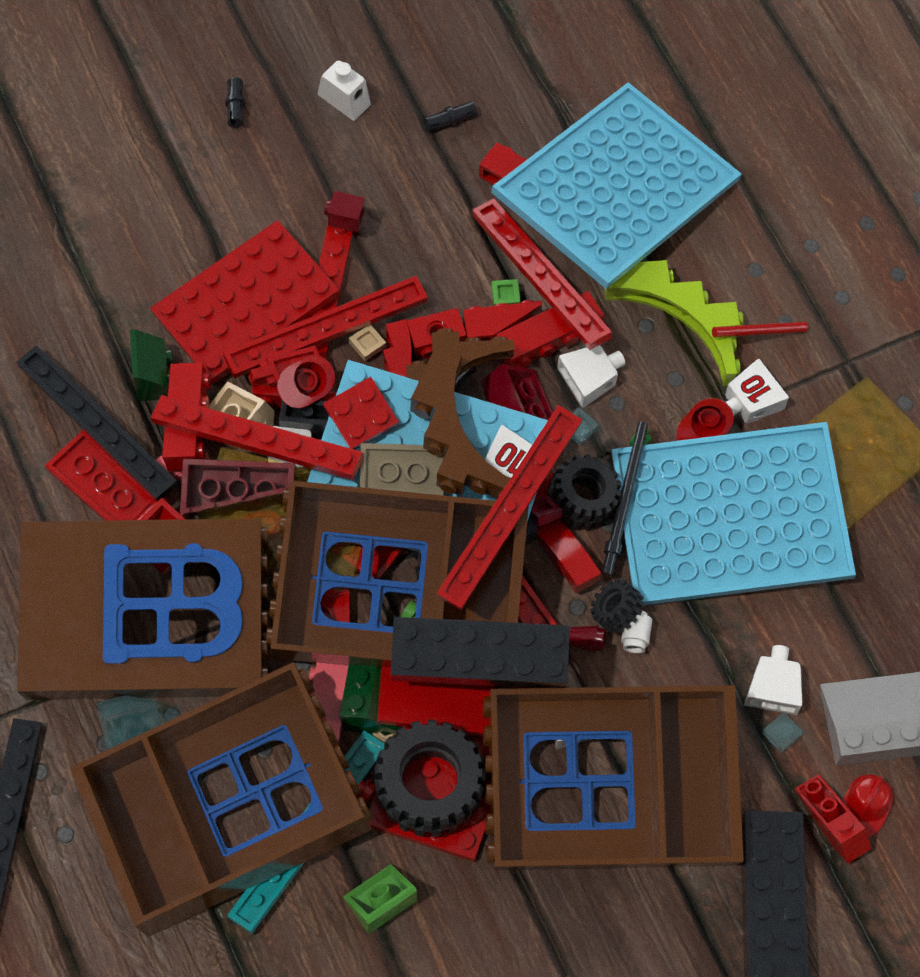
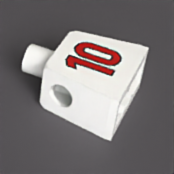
(755, 394)
(507, 451)

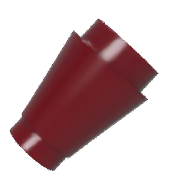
(588, 638)

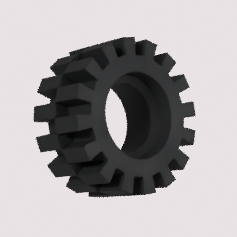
(614, 617)

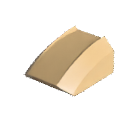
(242, 404)

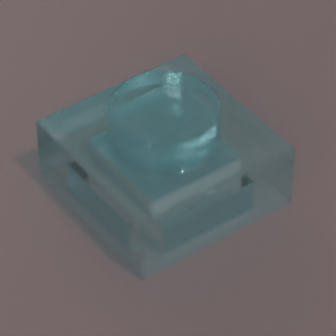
(586, 428)
(782, 732)

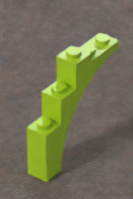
(654, 285)

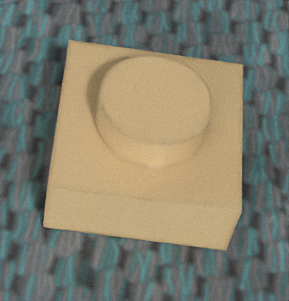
(367, 342)

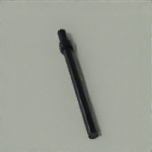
(613, 546)

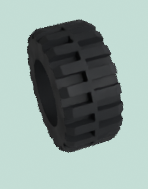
(435, 742)

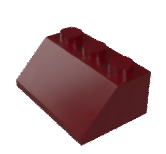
(517, 390)

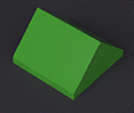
(381, 898)

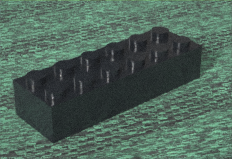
(480, 652)
(774, 895)

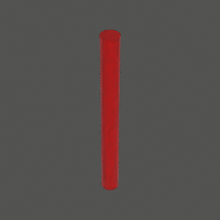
(759, 329)

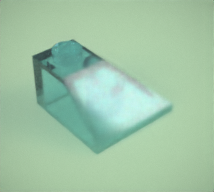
(126, 718)

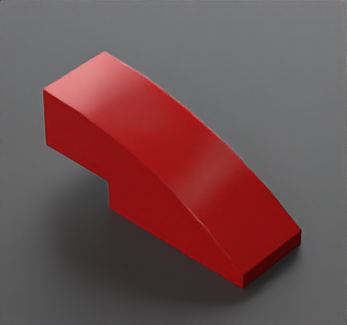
(399, 351)
(568, 555)

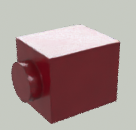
(345, 211)

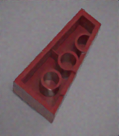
(230, 484)

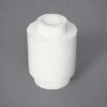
(638, 635)

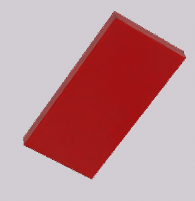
(98, 480)
(410, 701)

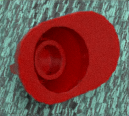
(305, 381)
(706, 419)
(870, 801)

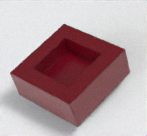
(544, 511)

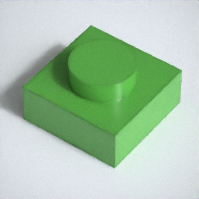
(505, 291)

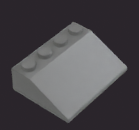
(873, 718)

